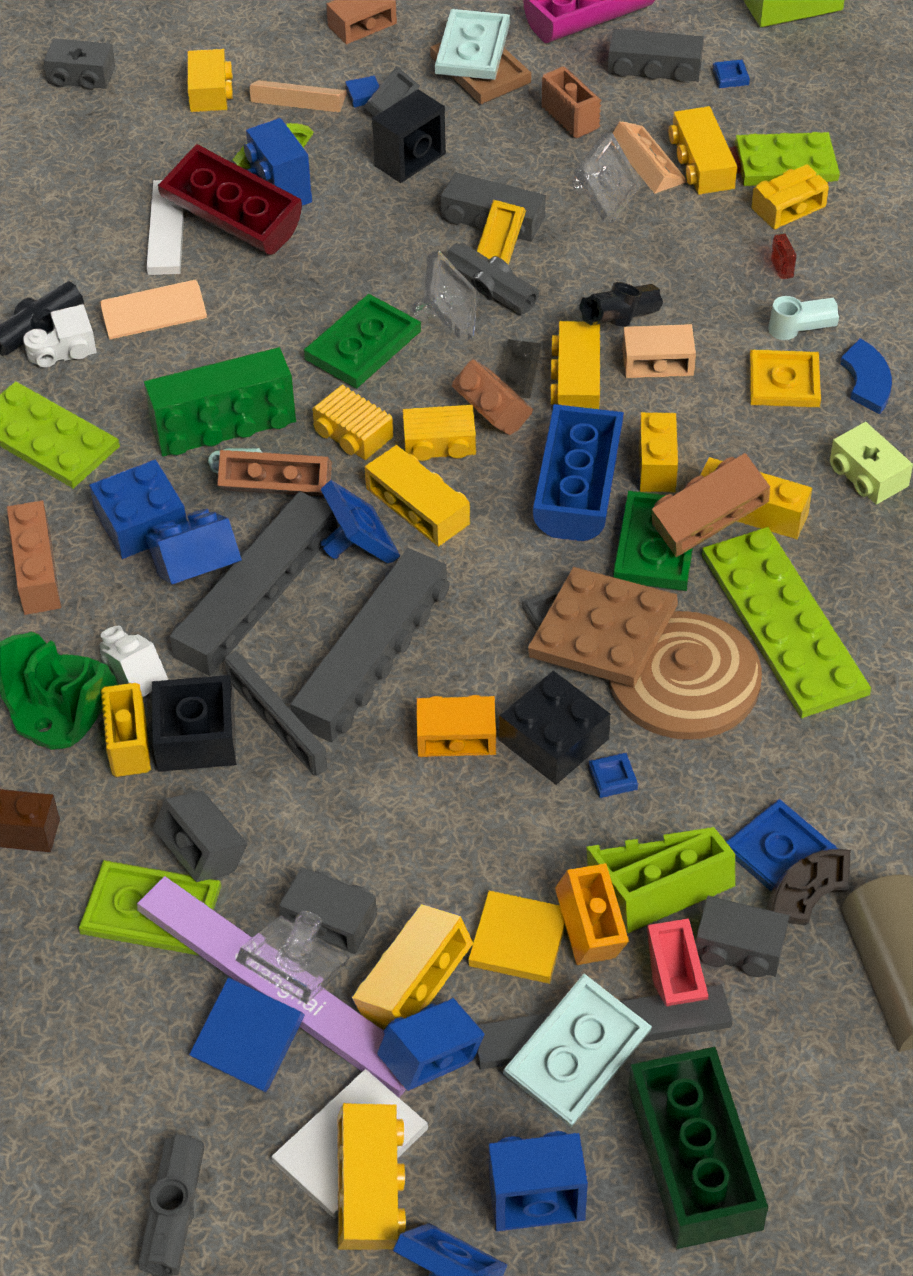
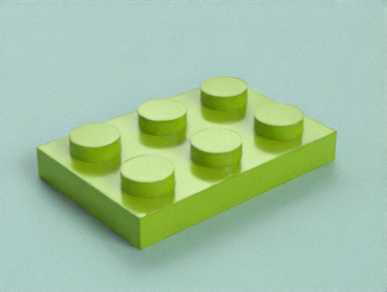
(771, 155)

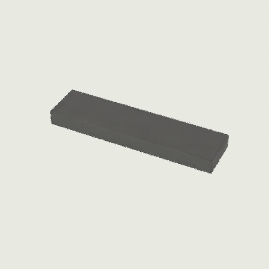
(276, 714)

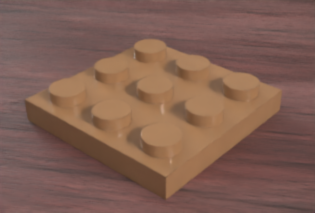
(603, 626)

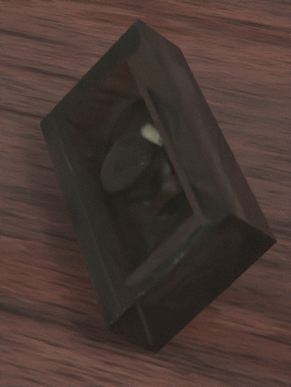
(520, 366)

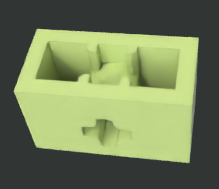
(870, 463)

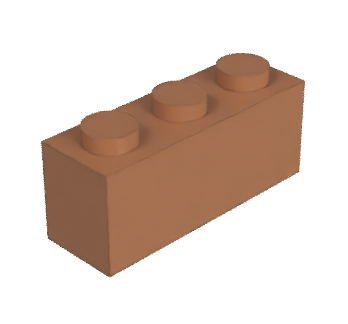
(273, 473)
(710, 504)
(33, 557)

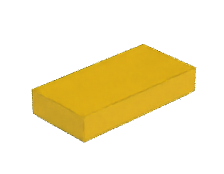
(501, 230)

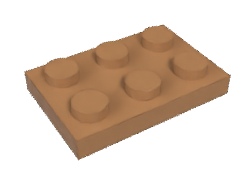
(509, 77)

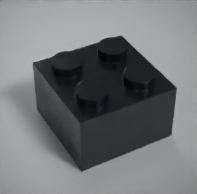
(409, 135)
(193, 723)
(554, 727)

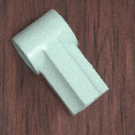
(792, 316)

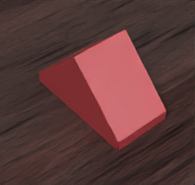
(676, 963)

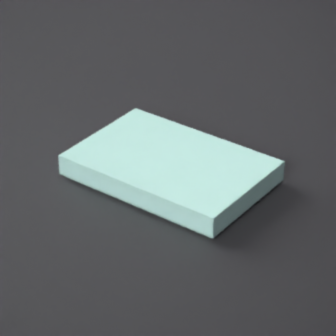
(472, 44)
(577, 1050)

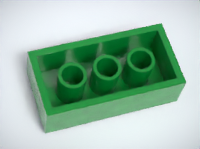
(220, 401)

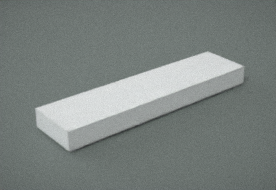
(164, 235)

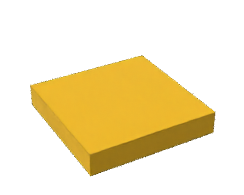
(785, 378)
(518, 937)

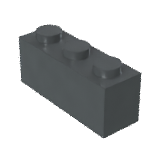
(655, 55)
(470, 199)

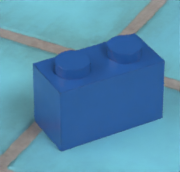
(430, 1043)

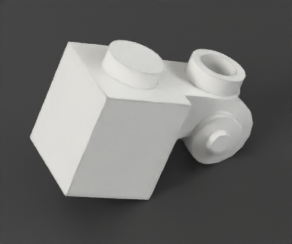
(69, 339)
(131, 658)

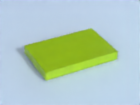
(114, 910)

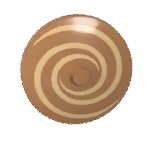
(696, 680)

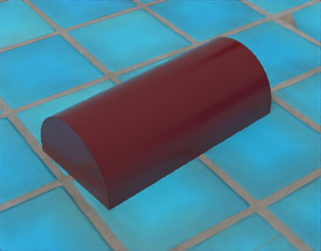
(233, 199)

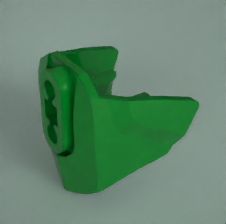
(50, 689)

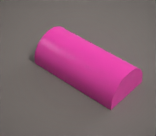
(565, 17)

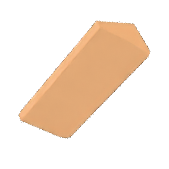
(297, 96)
(644, 161)
(153, 309)

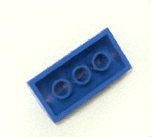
(577, 472)

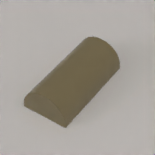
(882, 930)

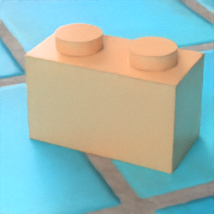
(659, 351)

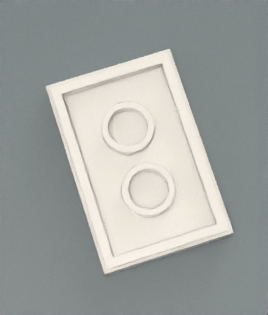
(312, 1152)

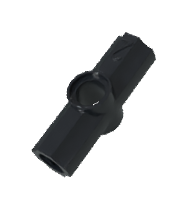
(620, 304)
(36, 315)

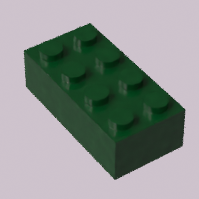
(697, 1148)

